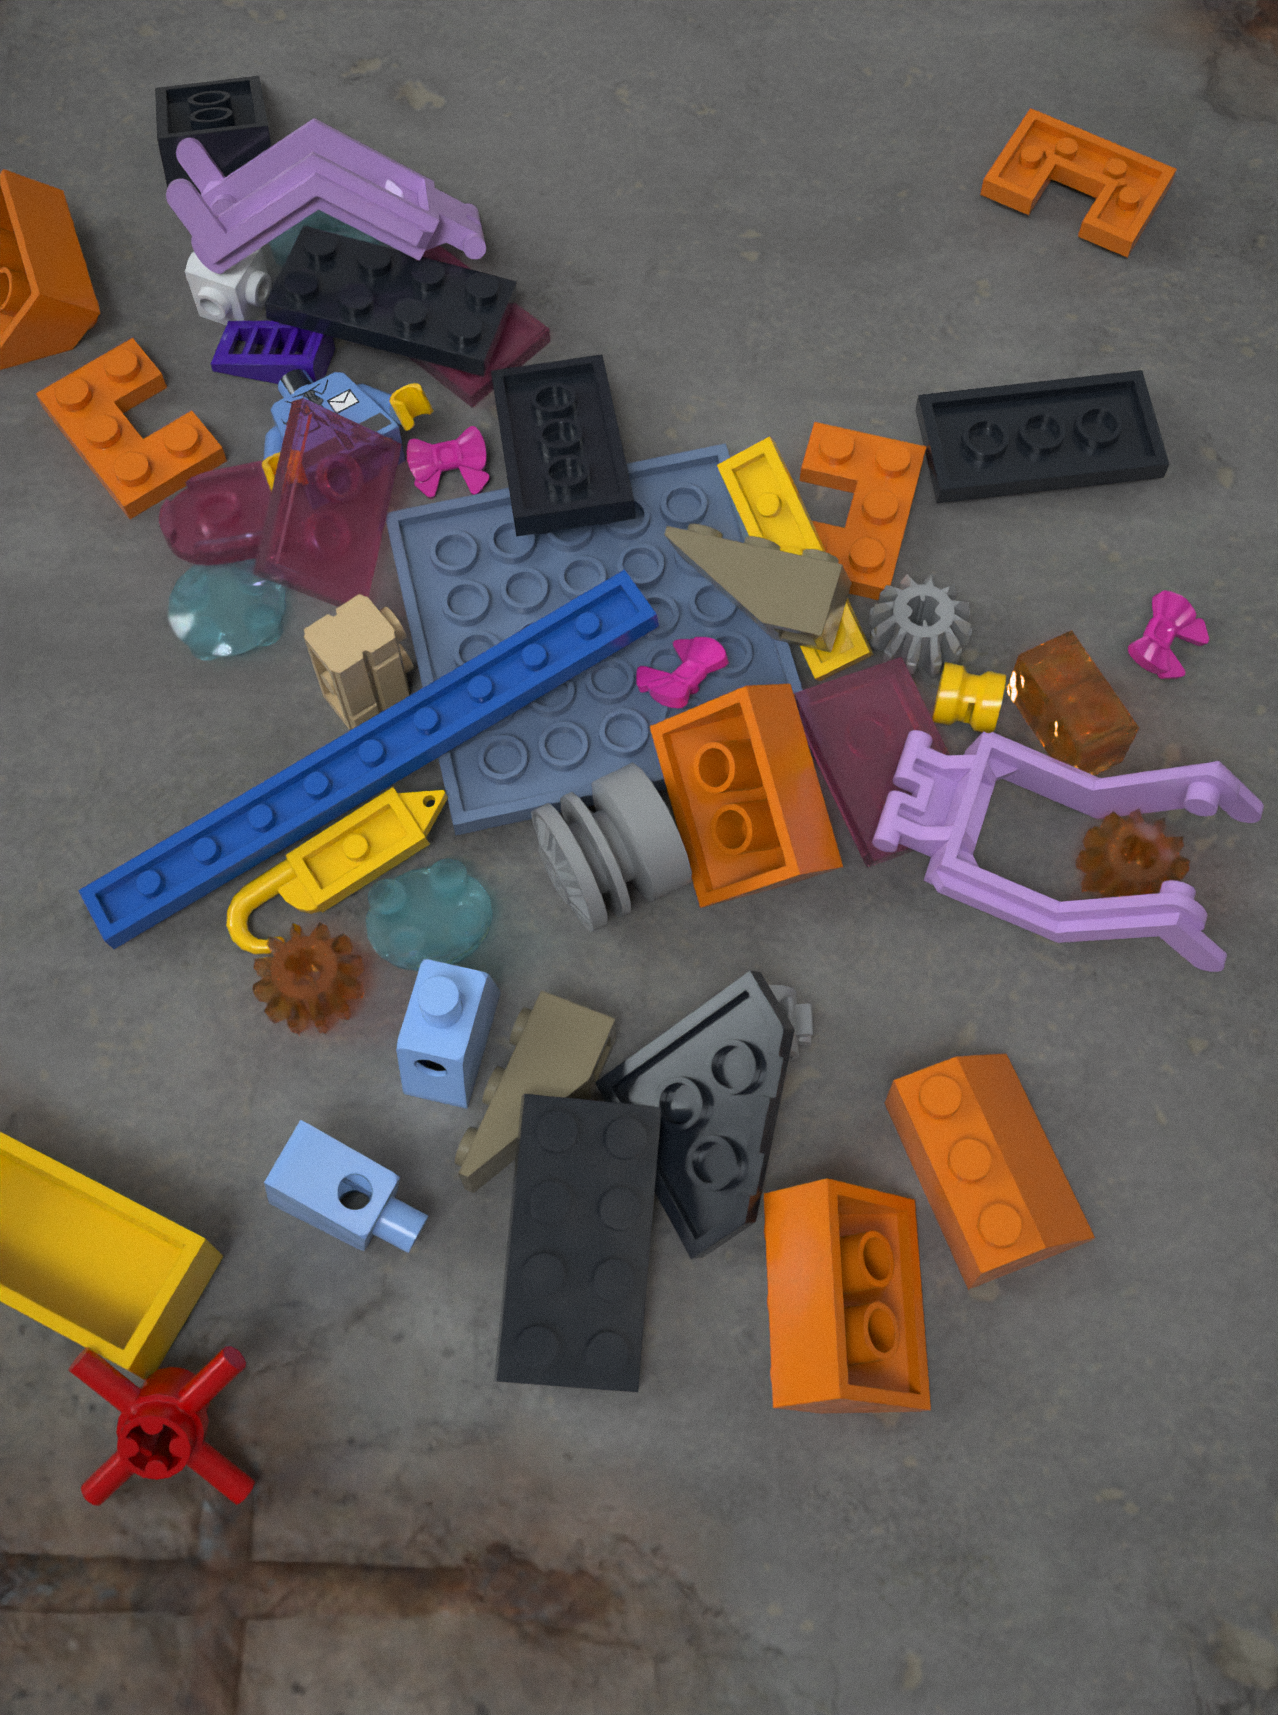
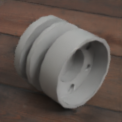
(621, 842)

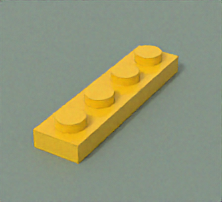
(776, 512)

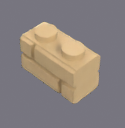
(359, 660)

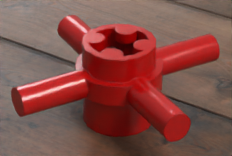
(162, 1424)

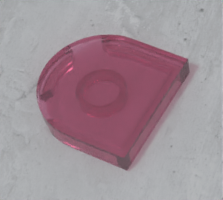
(218, 515)

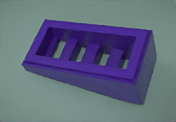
(271, 367)

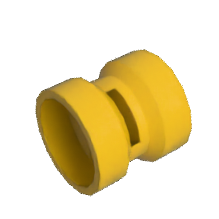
(969, 698)

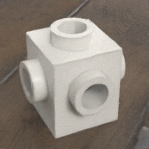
(231, 295)

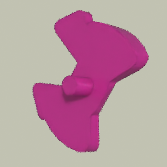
(464, 453)
(1171, 618)
(698, 659)

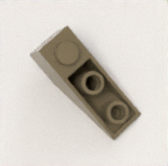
(782, 592)
(557, 1055)

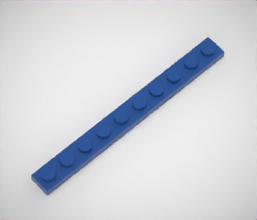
(367, 759)

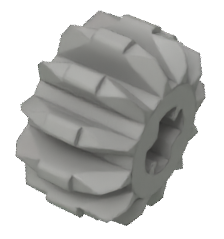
(920, 625)

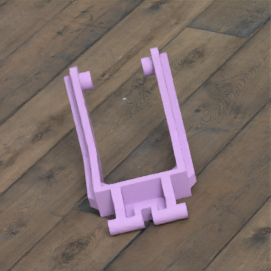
(311, 173)
(951, 804)

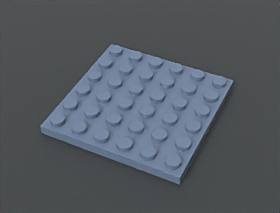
(478, 584)

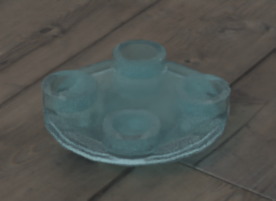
(226, 609)
(428, 915)

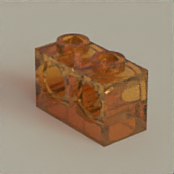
(1071, 705)

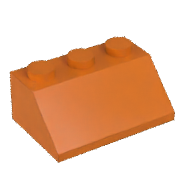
(43, 274)
(745, 794)
(985, 1166)
(844, 1300)

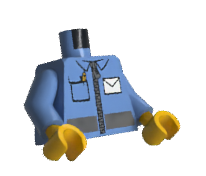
(339, 394)

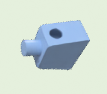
(447, 1025)
(319, 1171)

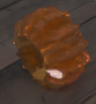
(1130, 857)
(321, 997)

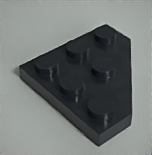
(719, 1103)

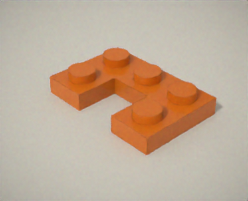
(1122, 181)
(132, 469)
(884, 483)

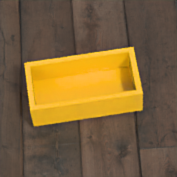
(95, 1261)

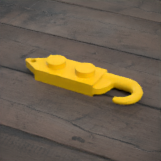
(339, 860)

